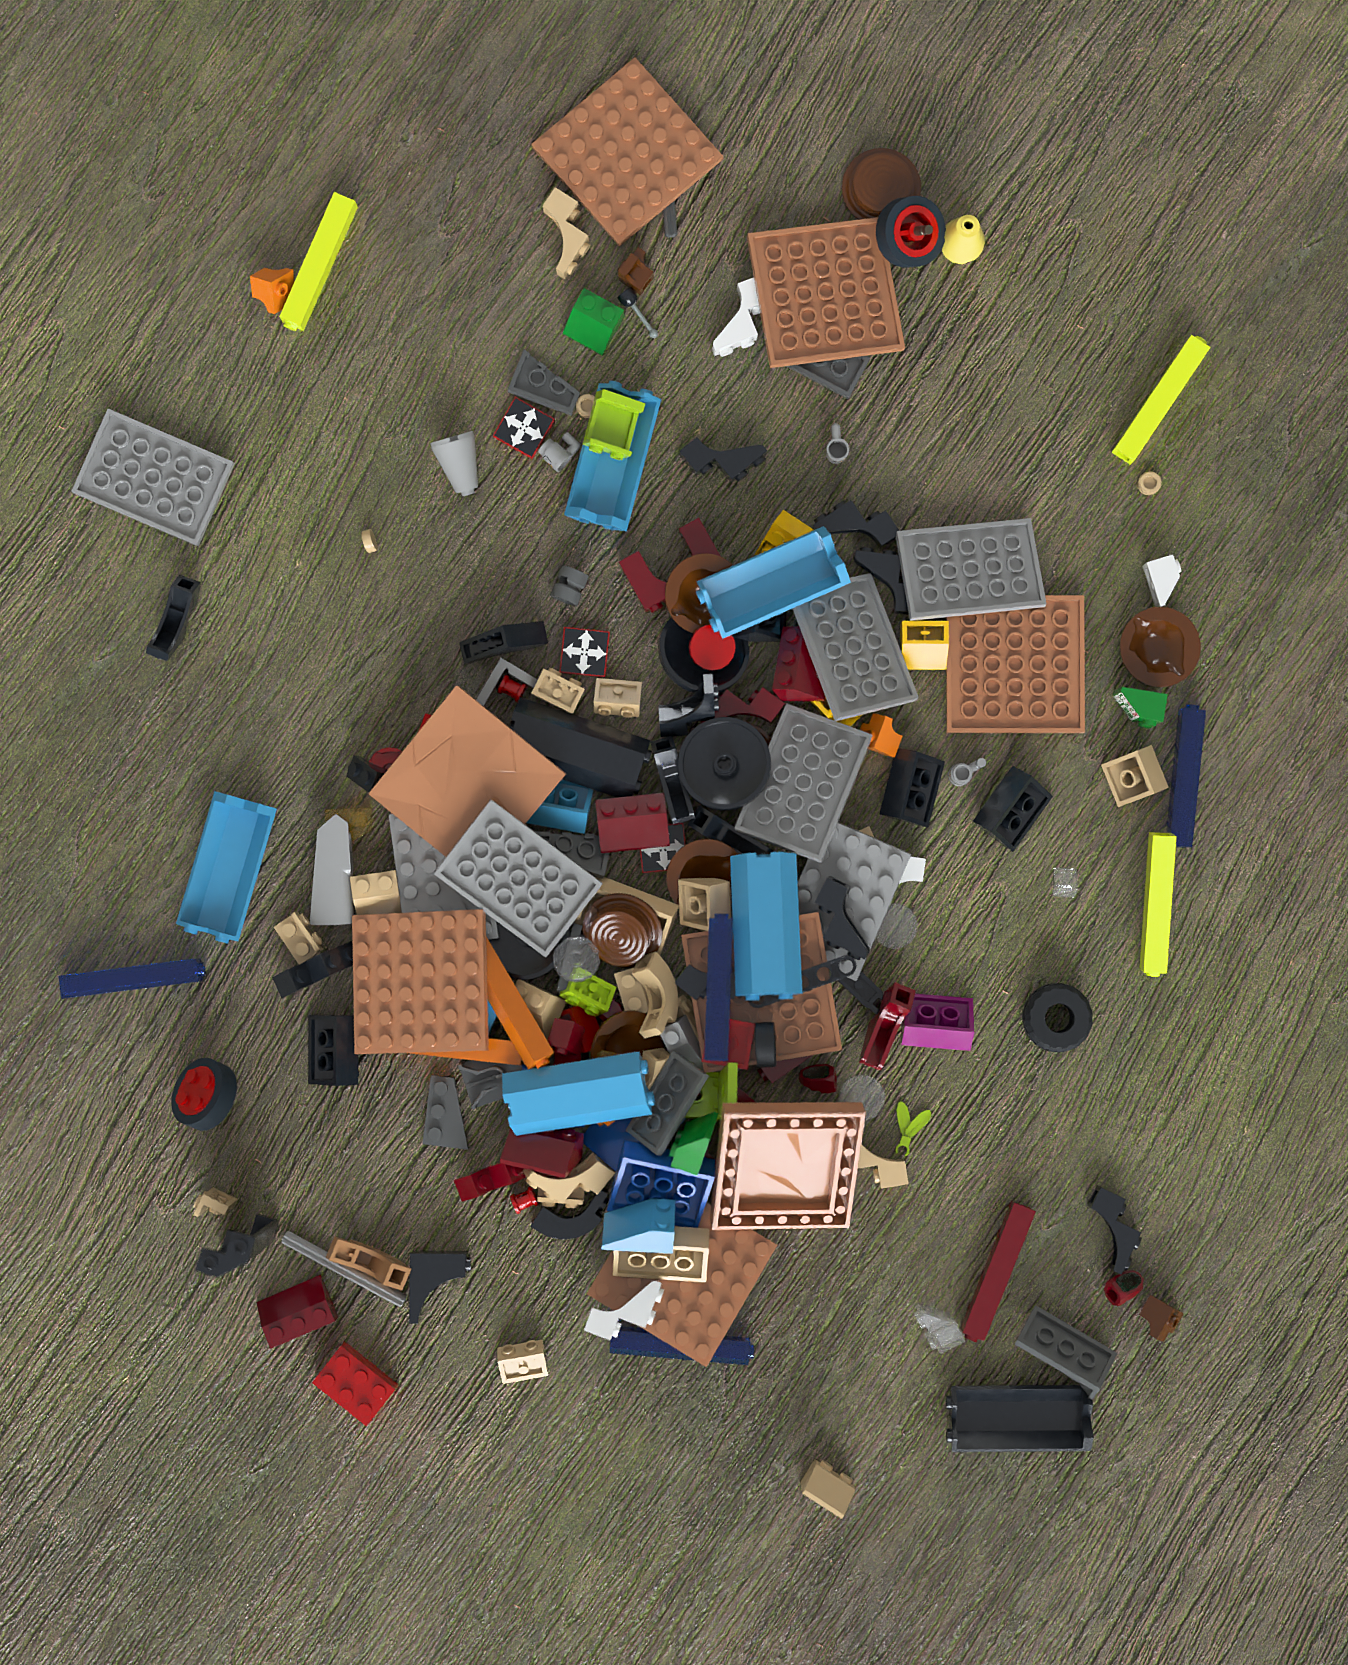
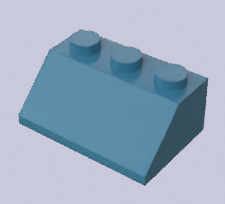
(565, 808)

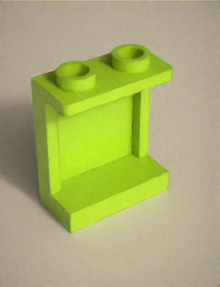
(612, 424)

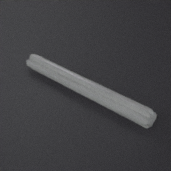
(356, 1276)

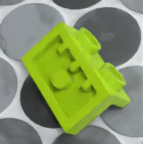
(592, 995)

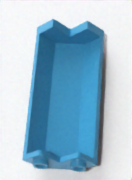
(607, 487)
(772, 582)
(226, 867)
(766, 925)
(577, 1093)

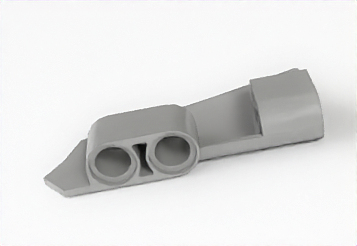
(332, 872)

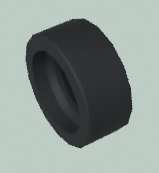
(765, 1044)

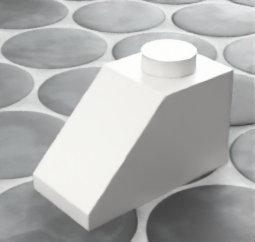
(1161, 578)

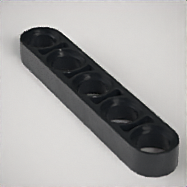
(814, 981)

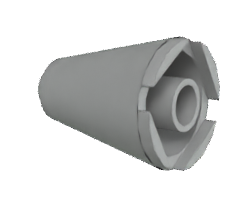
(458, 461)

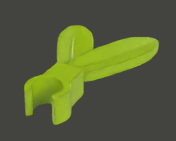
(907, 1128)

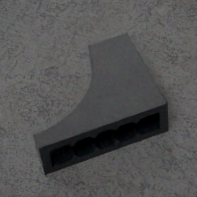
(503, 641)
(429, 1271)

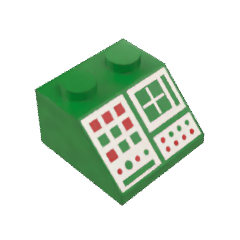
(1142, 706)

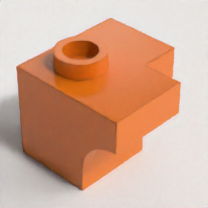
(272, 287)
(884, 738)

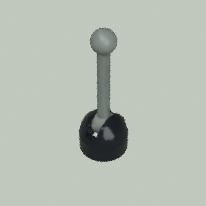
(628, 299)

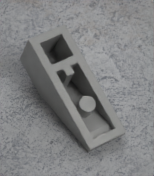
(682, 1039)

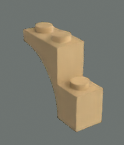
(562, 211)
(887, 1172)
(589, 1175)

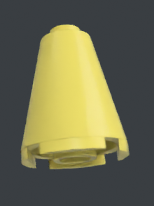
(963, 239)

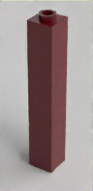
(997, 1271)

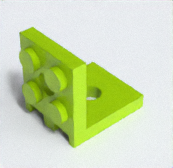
(718, 1089)

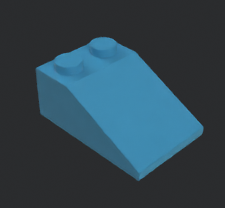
(641, 1227)

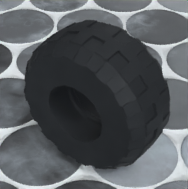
(1079, 1022)

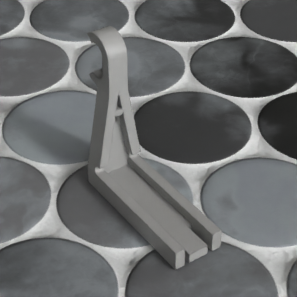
(496, 674)

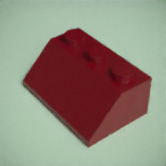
(795, 672)
(632, 823)
(545, 1152)
(296, 1311)

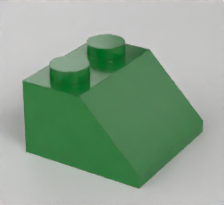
(593, 321)
(692, 1143)

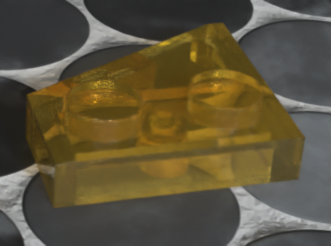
(358, 820)

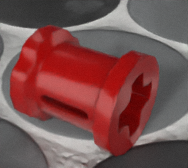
(512, 688)
(524, 1200)

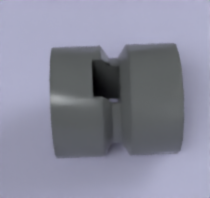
(569, 585)

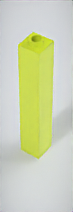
(318, 262)
(1161, 399)
(1157, 903)

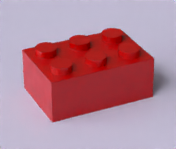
(355, 1383)

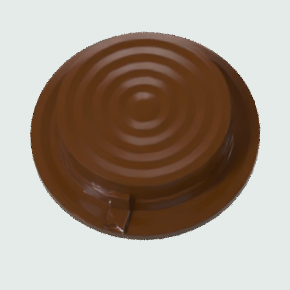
(876, 180)
(682, 587)
(1160, 647)
(699, 860)
(622, 929)
(622, 1035)

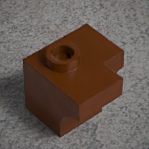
(635, 273)
(1161, 1317)

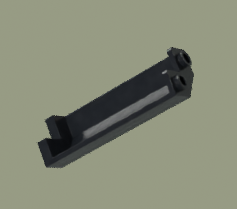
(583, 749)
(238, 1247)
(1019, 1418)

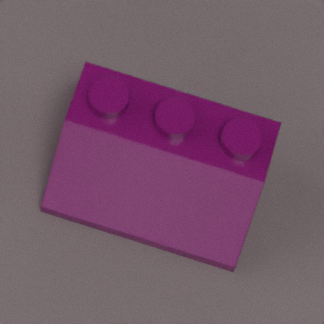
(939, 1022)

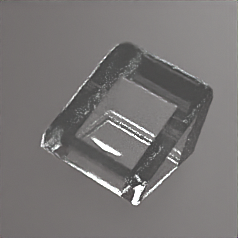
(1065, 882)

